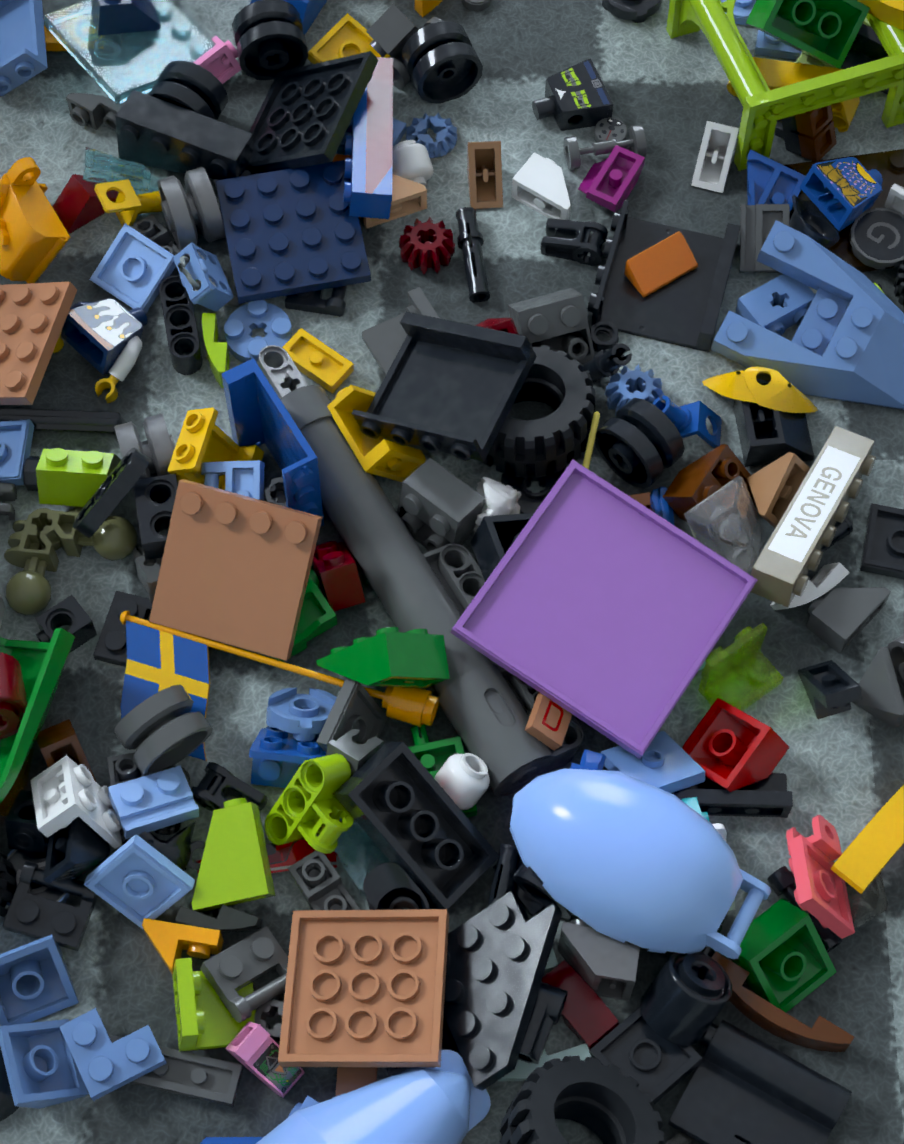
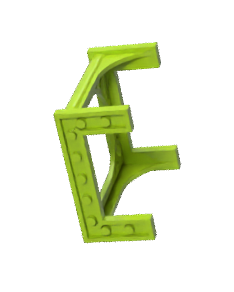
(766, 106)

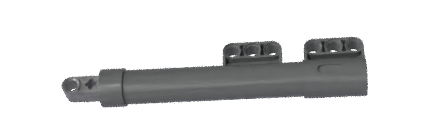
(421, 592)

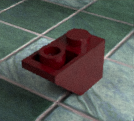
(337, 575)

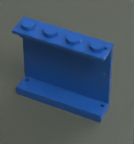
(261, 418)

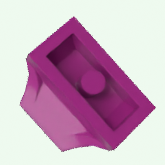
(613, 178)

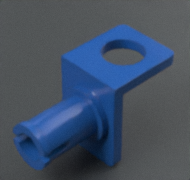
(691, 419)

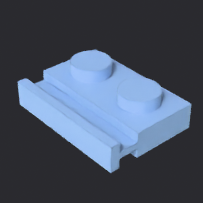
(153, 801)

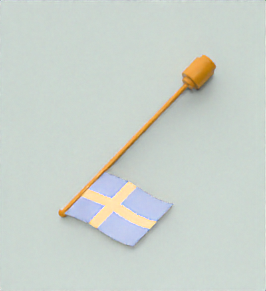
(170, 657)

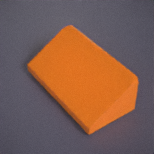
(660, 264)

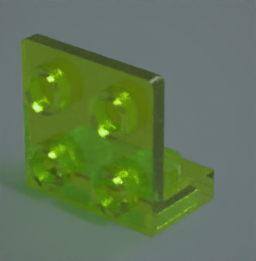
(739, 671)

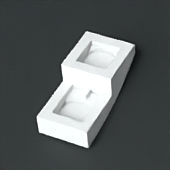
(820, 584)

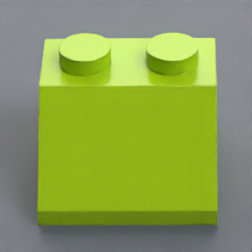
(71, 475)

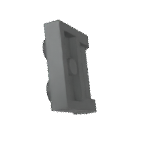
(243, 965)

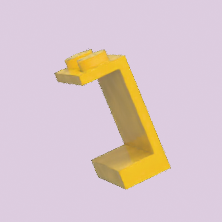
(375, 455)

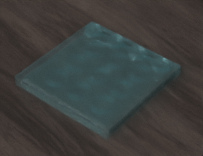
(127, 59)

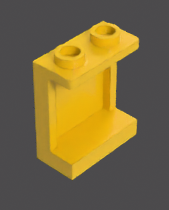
(205, 442)

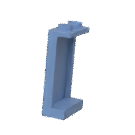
(21, 42)

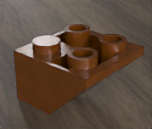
(704, 478)

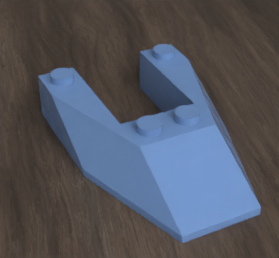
(847, 339)

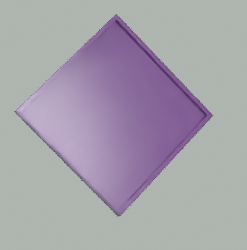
(604, 608)

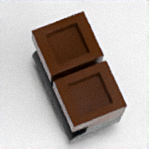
(808, 133)

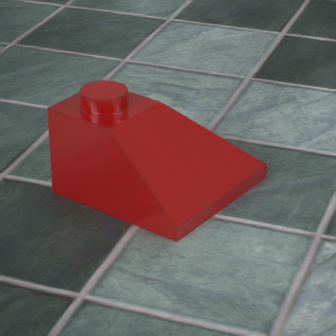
(734, 747)

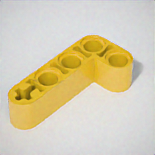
(783, 73)

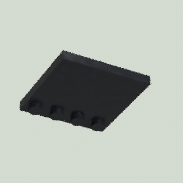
(308, 113)

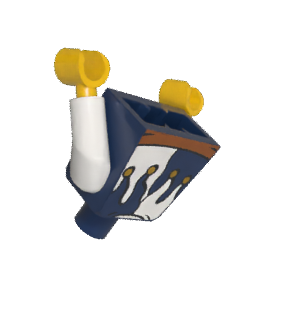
(106, 338)

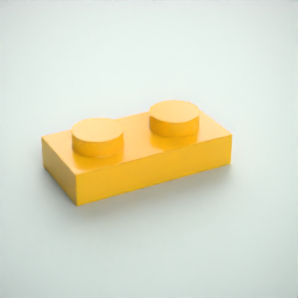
(318, 360)

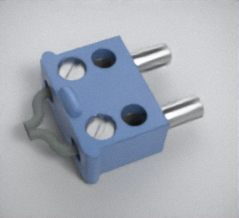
(204, 278)

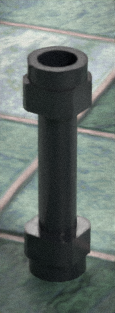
(784, 883)

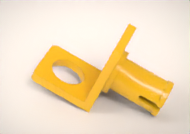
(127, 203)

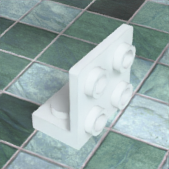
(68, 793)

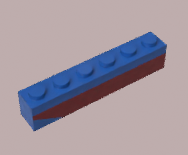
(371, 148)

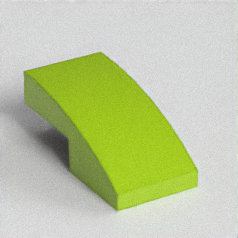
(216, 351)

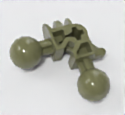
(35, 547)

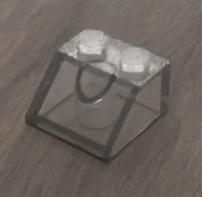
(729, 524)

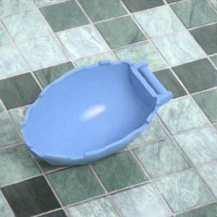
(633, 861)

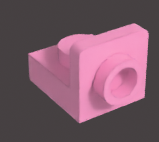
(220, 60)

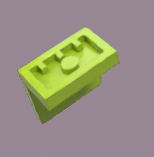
(200, 1013)

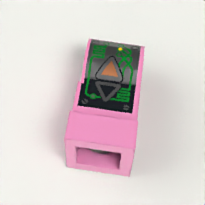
(259, 1055)

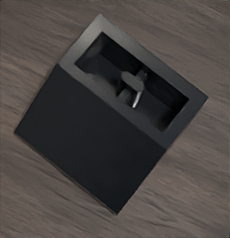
(771, 433)

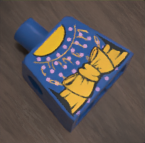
(842, 189)

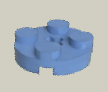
(252, 316)
(299, 713)

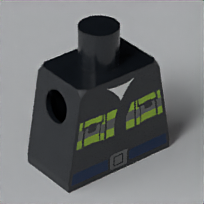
(575, 98)

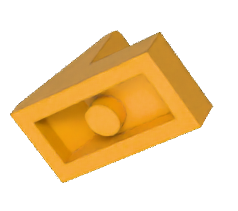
(172, 938)

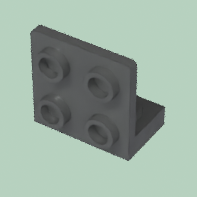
(387, 337)

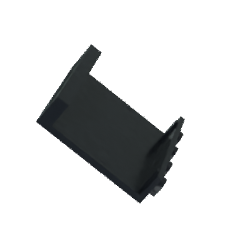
(678, 312)

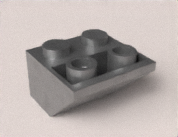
(599, 959)

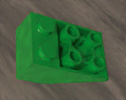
(392, 659)

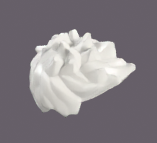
(498, 499)

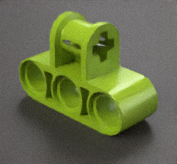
(310, 806)

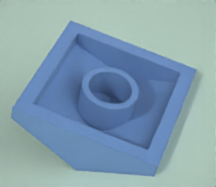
(40, 1064)

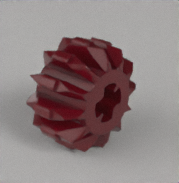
(426, 245)

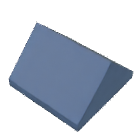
(34, 982)

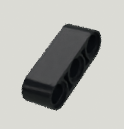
(184, 338)

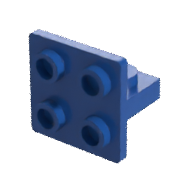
(279, 756)

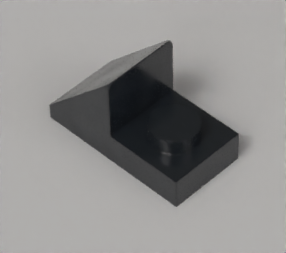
(829, 688)

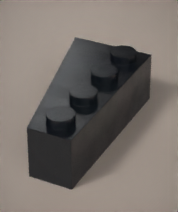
(180, 139)

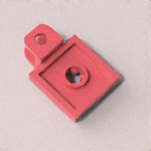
(817, 886)

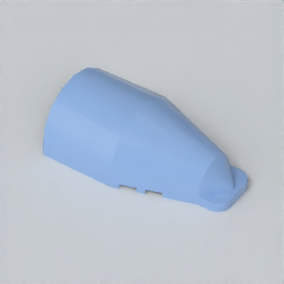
(404, 1108)

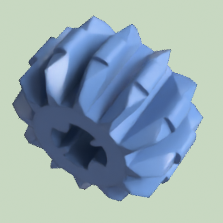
(632, 385)

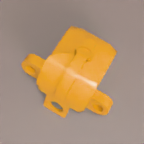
(28, 224)

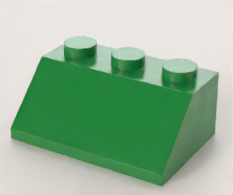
(812, 26)

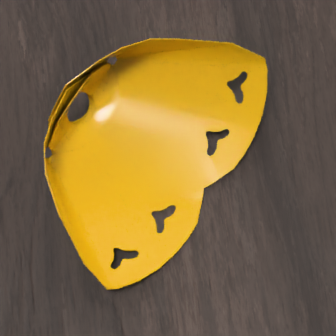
(776, 395)

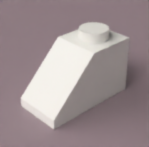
(542, 188)

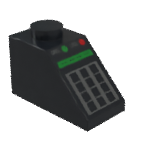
(74, 851)

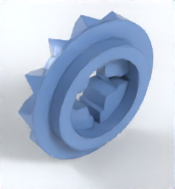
(445, 134)

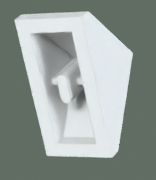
(715, 156)

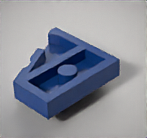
(770, 181)

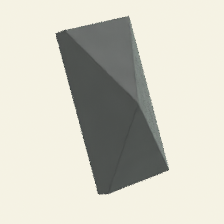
(881, 690)

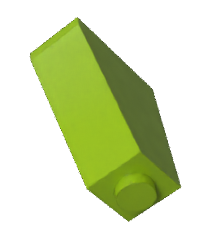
(234, 859)

